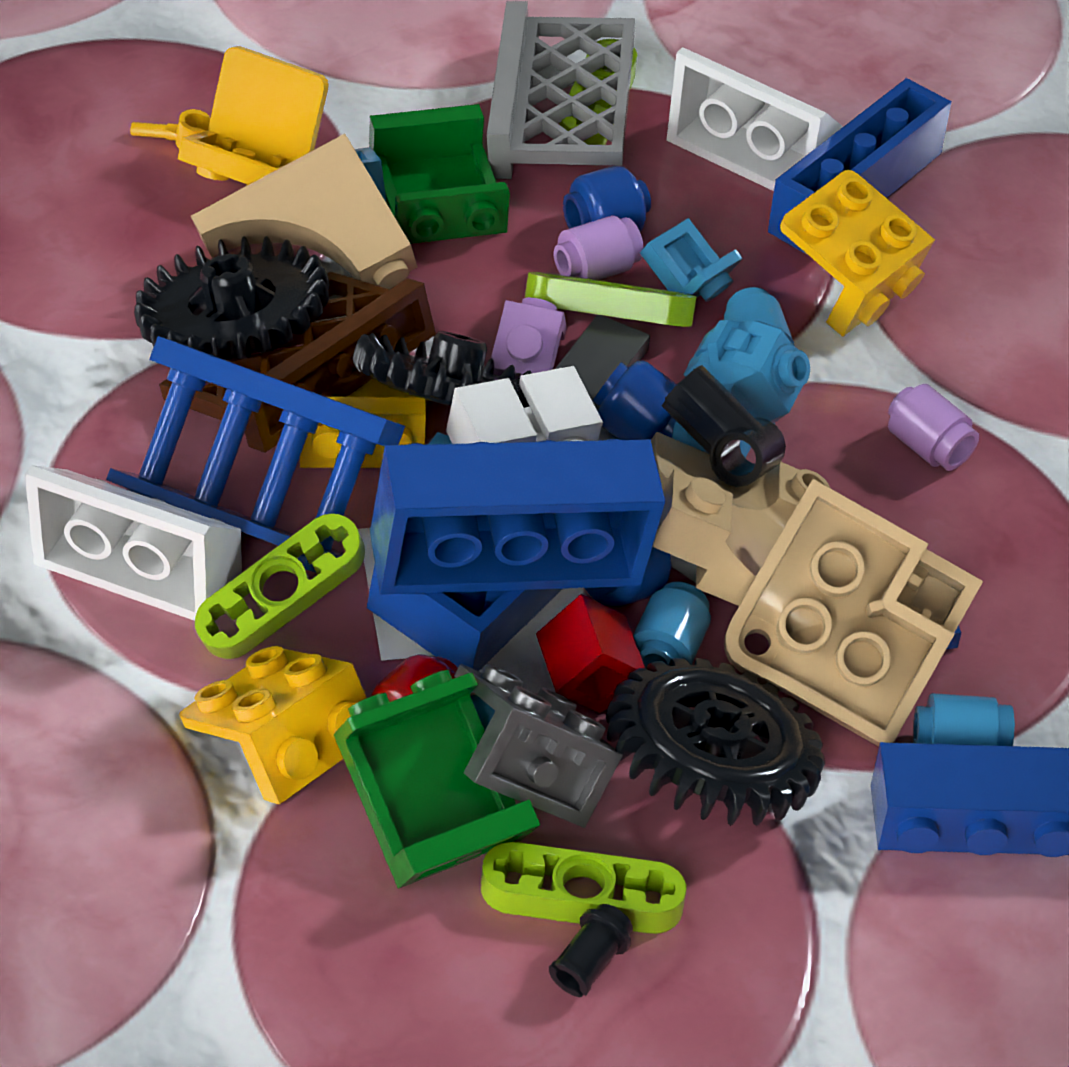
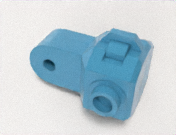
(755, 366)

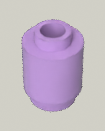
(598, 248)
(932, 427)

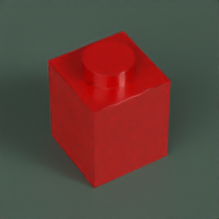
(588, 652)

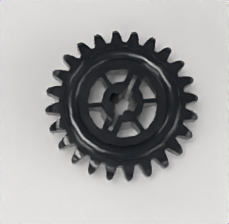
(234, 300)
(452, 363)
(713, 745)

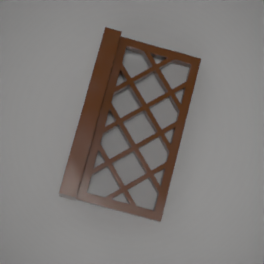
(325, 359)

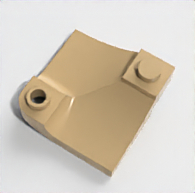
(722, 525)
(850, 614)

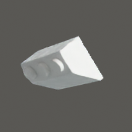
(741, 120)
(128, 541)

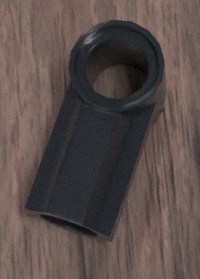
(720, 423)

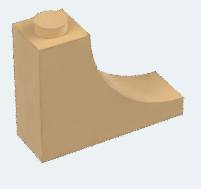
(319, 204)

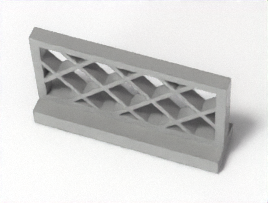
(520, 87)

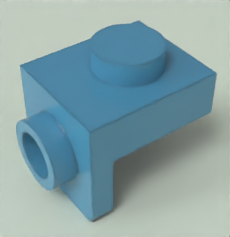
(688, 262)

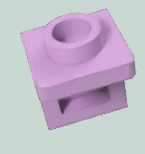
(528, 336)

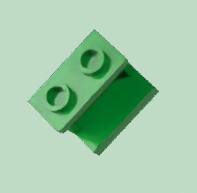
(439, 173)
(412, 780)

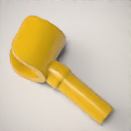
(189, 123)

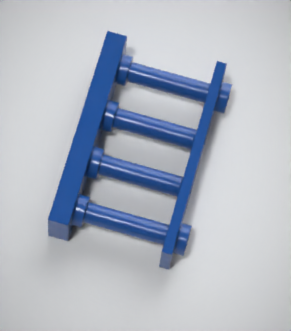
(244, 394)

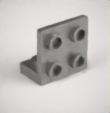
(540, 748)

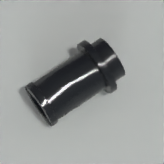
(601, 936)

